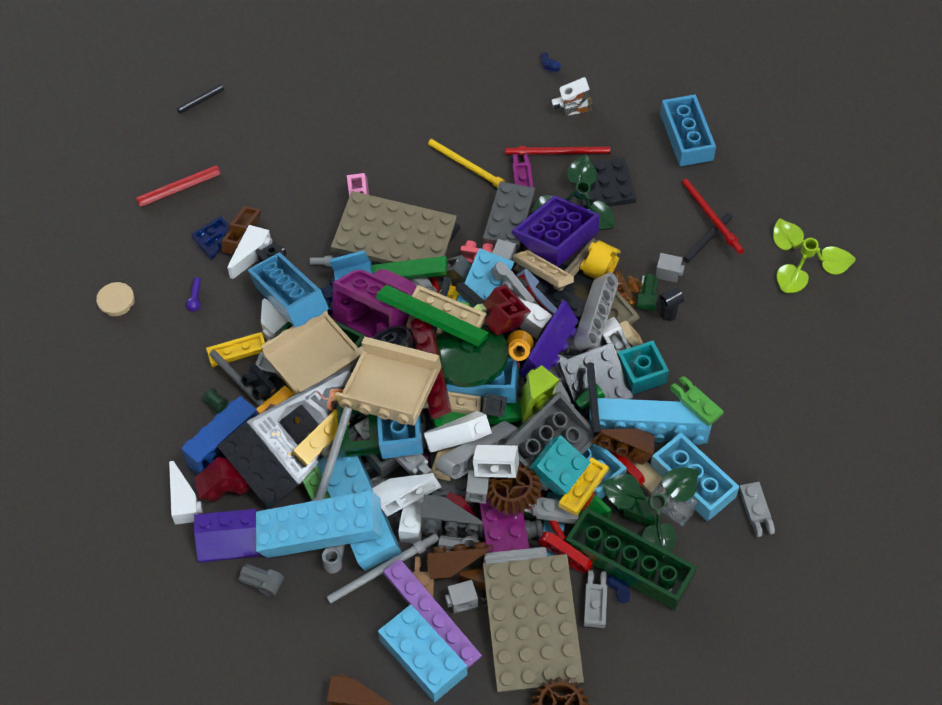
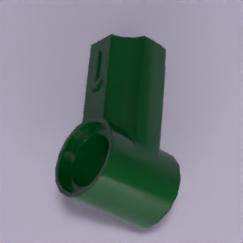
(647, 296)

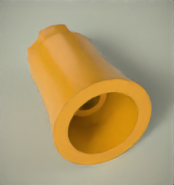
(523, 339)

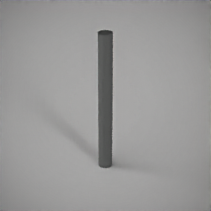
(234, 375)

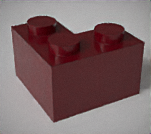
(505, 310)
(218, 479)

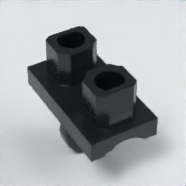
(261, 382)

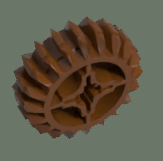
(517, 493)
(552, 689)

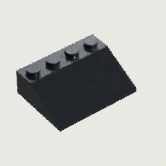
(574, 293)

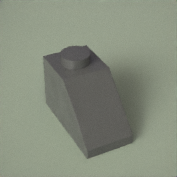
(457, 269)

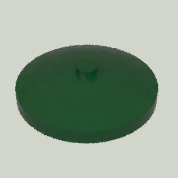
(472, 365)

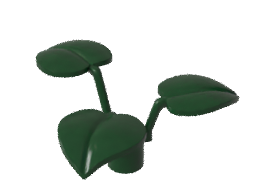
(584, 175)
(680, 484)

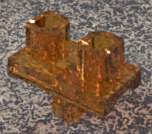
(631, 285)

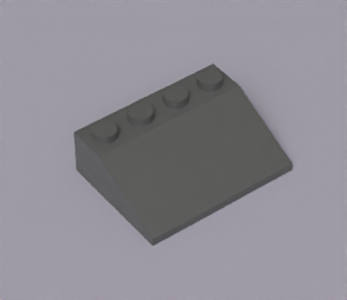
(550, 420)

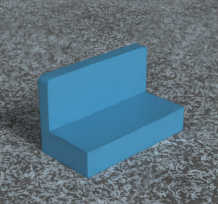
(350, 262)

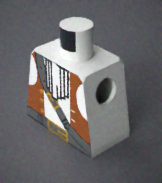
(574, 98)

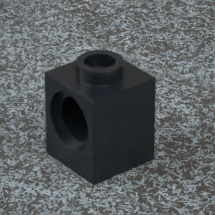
(493, 405)

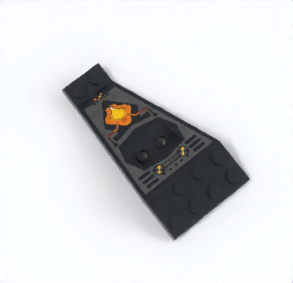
(265, 443)

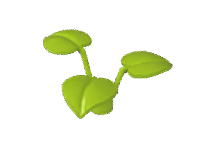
(793, 279)

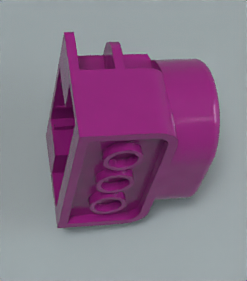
(357, 304)

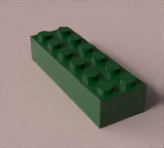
(632, 558)

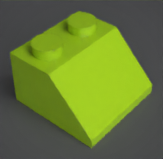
(537, 390)

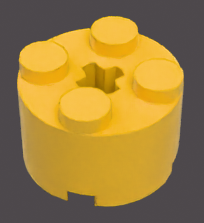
(601, 260)

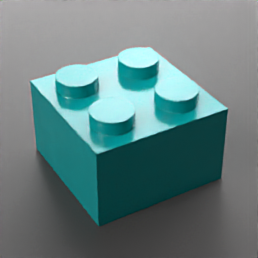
(643, 367)
(559, 465)

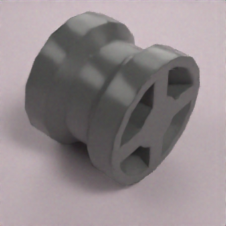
(533, 528)

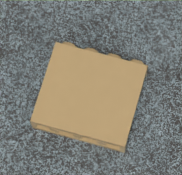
(310, 352)
(390, 381)

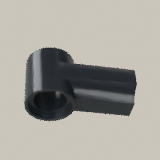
(670, 301)

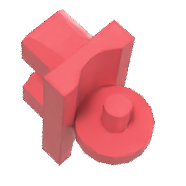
(470, 251)

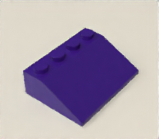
(557, 230)

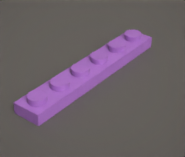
(430, 610)

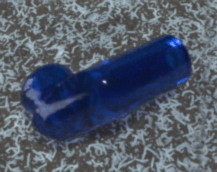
(549, 64)
(621, 587)

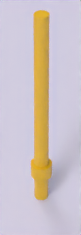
(495, 180)

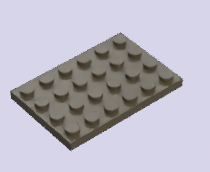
(392, 230)
(532, 623)

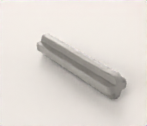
(515, 555)

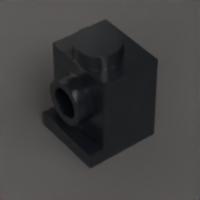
(269, 251)

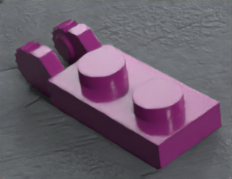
(522, 171)

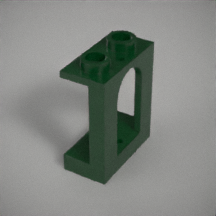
(362, 447)

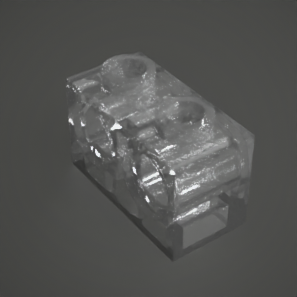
(677, 511)

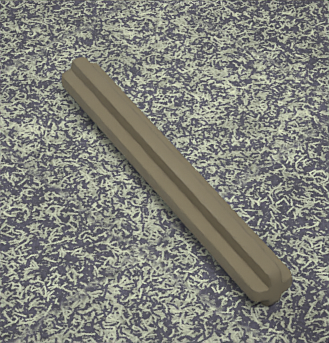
(575, 265)

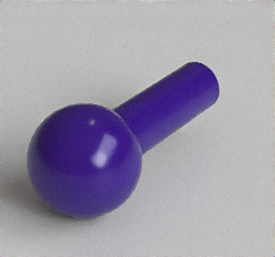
(193, 302)

